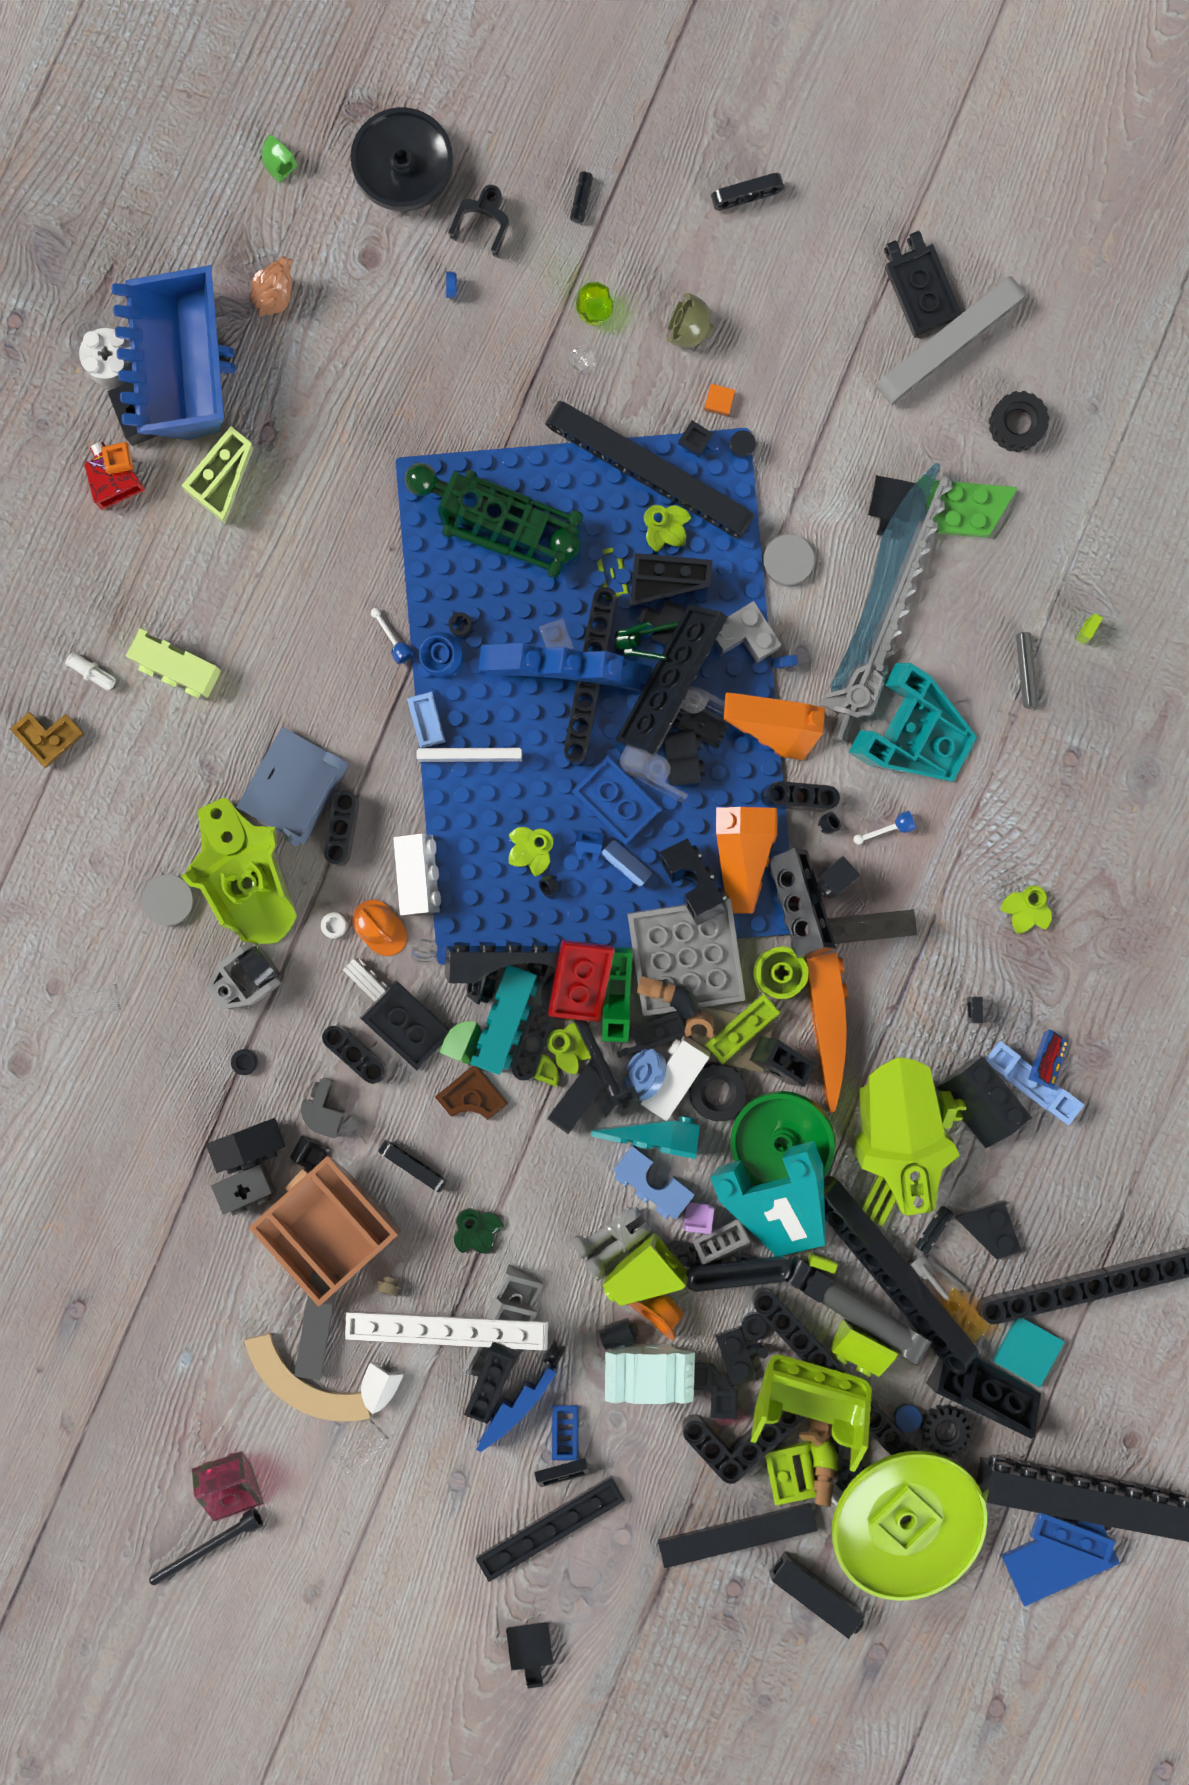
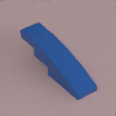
(510, 1412)

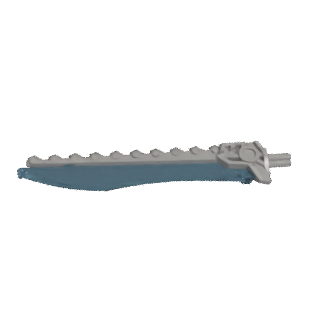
(866, 682)

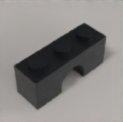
(684, 862)

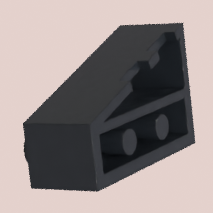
(667, 576)

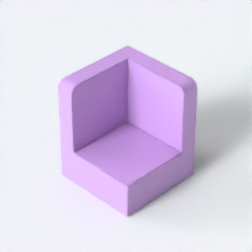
(698, 1217)

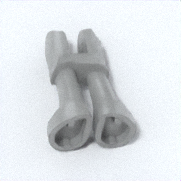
(617, 1229)

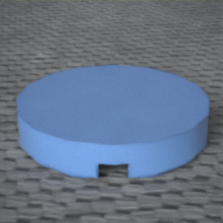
(646, 1073)

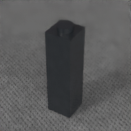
(817, 1595)

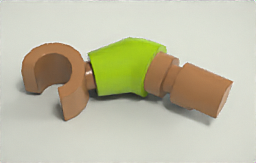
(825, 1459)

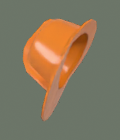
(379, 927)
(661, 1313)

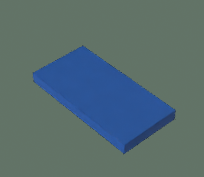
(1045, 1569)

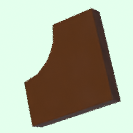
(472, 1093)

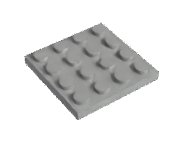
(675, 949)

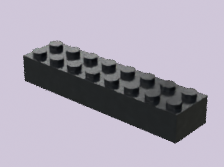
(1084, 1498)

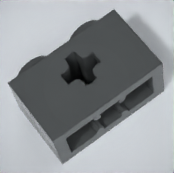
(228, 1191)

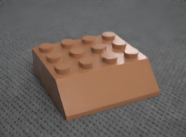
(324, 1227)

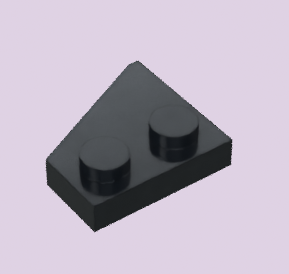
(992, 1229)

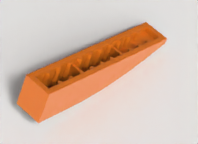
(829, 1020)

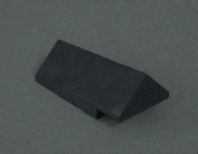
(989, 1394)

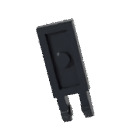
(655, 1033)

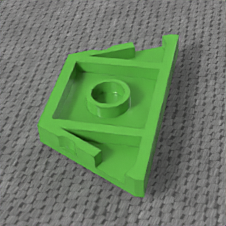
(971, 508)

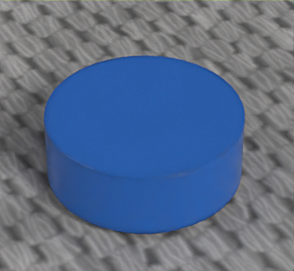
(450, 284)
(785, 661)
(907, 1417)

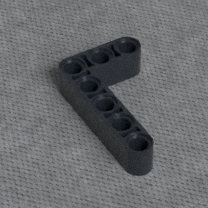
(734, 1454)

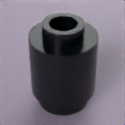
(619, 1334)

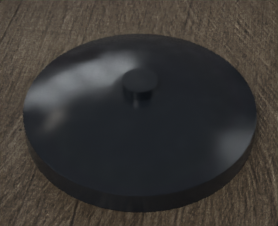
(402, 159)

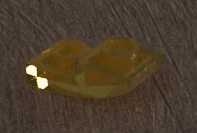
(965, 1315)

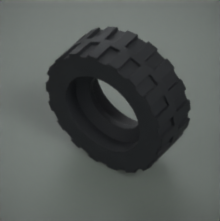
(1027, 403)
(726, 1110)

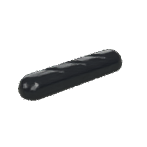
(738, 1273)

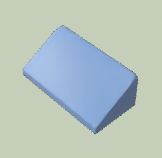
(626, 863)

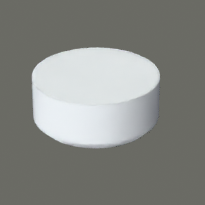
(334, 925)

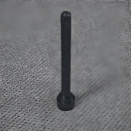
(249, 1522)

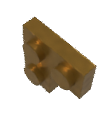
(48, 743)

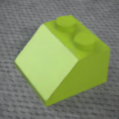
(862, 1349)

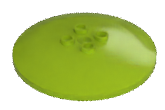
(927, 1551)

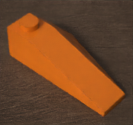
(780, 724)
(744, 849)

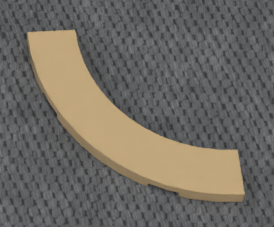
(298, 1392)

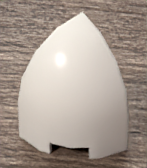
(379, 1386)

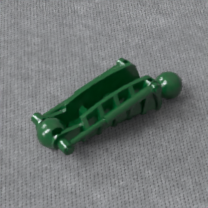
(563, 543)

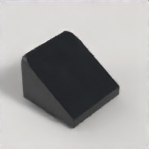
(308, 1153)

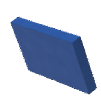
(616, 800)

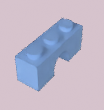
(670, 1198)

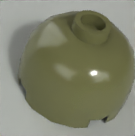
(690, 322)

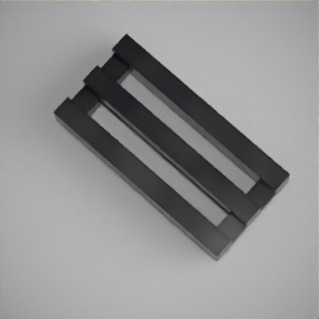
(562, 1472)

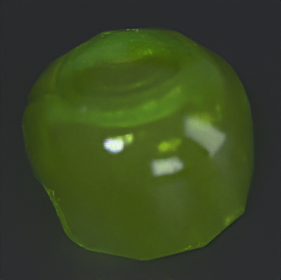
(594, 304)

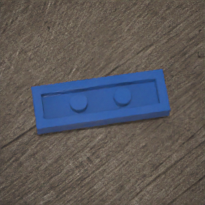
(1073, 1538)

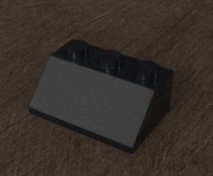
(991, 1106)

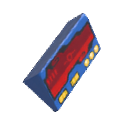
(1048, 1059)

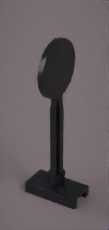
(613, 1090)

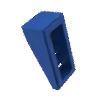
(565, 1409)

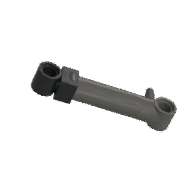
(857, 1310)

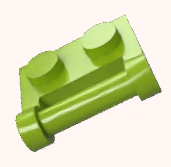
(783, 1475)

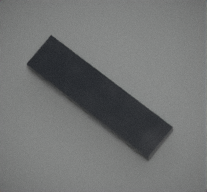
(490, 1382)

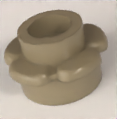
(389, 1286)

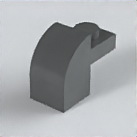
(318, 1116)

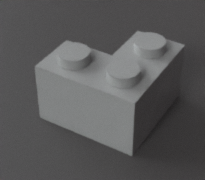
(752, 630)

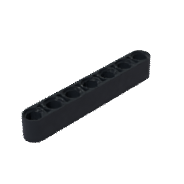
(587, 714)

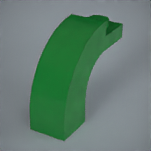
(617, 998)

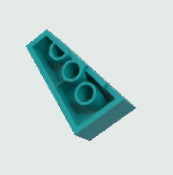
(504, 1020)

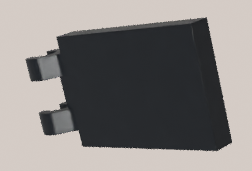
(921, 285)

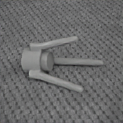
(923, 1268)

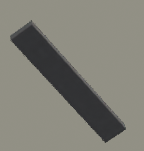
(550, 1528)
(737, 1535)

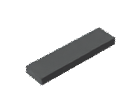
(315, 1332)

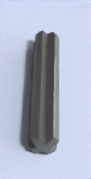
(1027, 670)

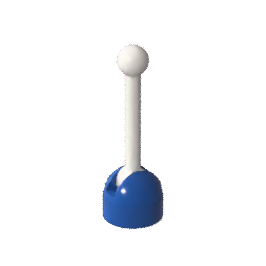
(401, 651)
(903, 822)

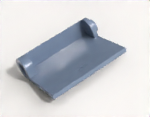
(293, 786)

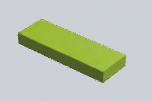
(742, 1028)

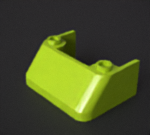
(818, 1395)

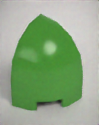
(277, 158)
(462, 1042)

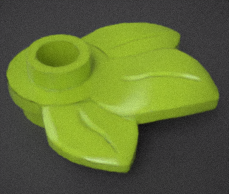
(670, 527)
(528, 852)
(1026, 913)
(571, 1051)

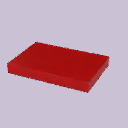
(581, 981)

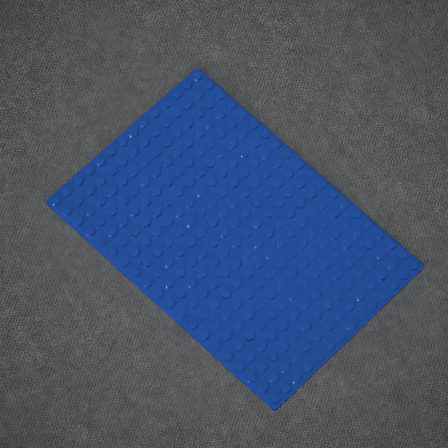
(480, 803)

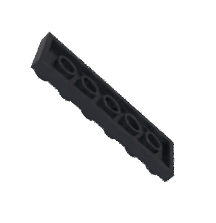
(671, 679)

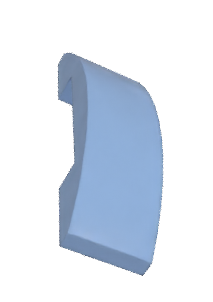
(1017, 1071)

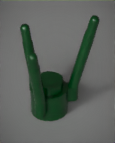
(630, 638)

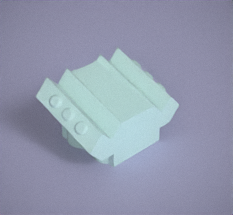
(649, 1375)

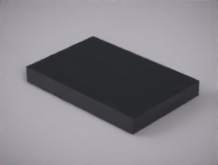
(406, 1025)

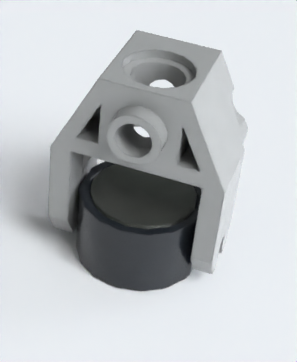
(256, 965)

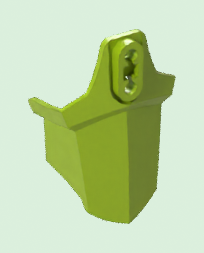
(241, 876)
(904, 1133)

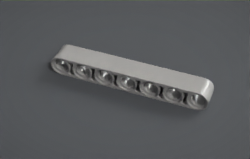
(951, 340)

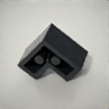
(243, 1147)

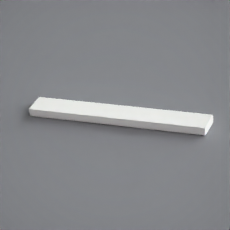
(446, 1330)

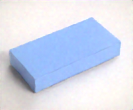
(426, 720)

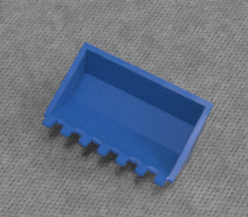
(172, 354)

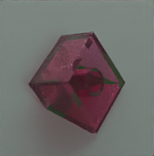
(226, 1486)

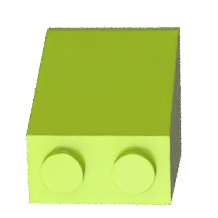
(645, 1273)

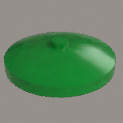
(774, 1124)

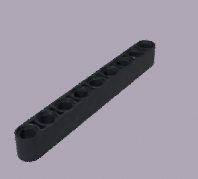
(649, 470)
(897, 1278)
(1079, 1284)
(812, 1347)

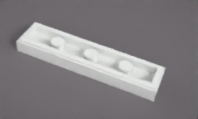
(468, 754)

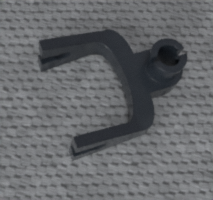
(487, 208)

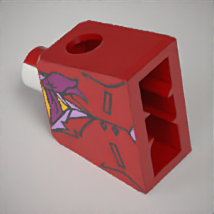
(109, 488)

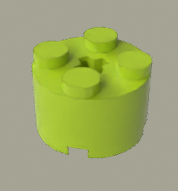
(769, 982)

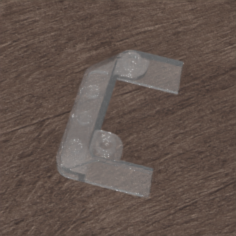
(656, 769)

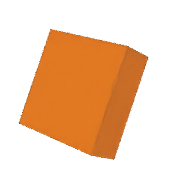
(719, 400)
(117, 458)

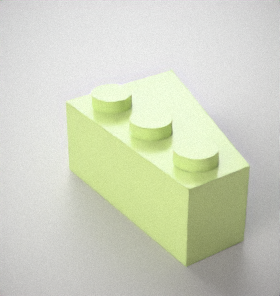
(220, 474)
(173, 664)

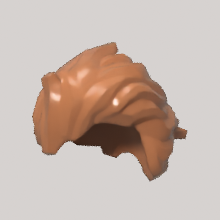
(272, 287)

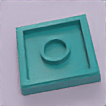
(1028, 1351)

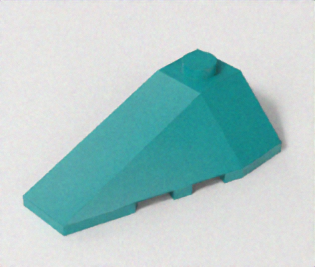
(669, 1136)

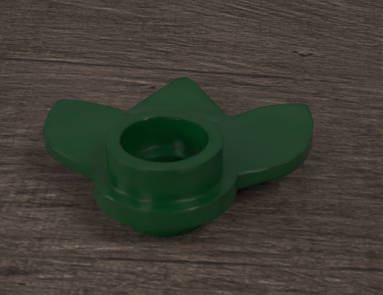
(478, 1234)

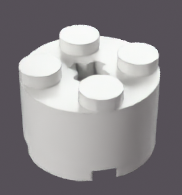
(99, 347)

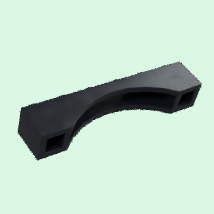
(472, 963)

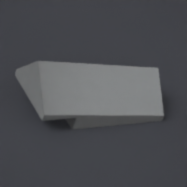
(511, 1302)

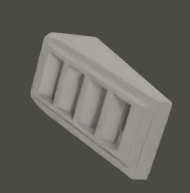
(728, 1229)

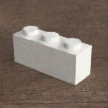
(417, 874)
(681, 1070)

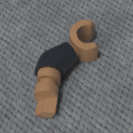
(681, 999)

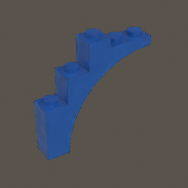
(563, 663)

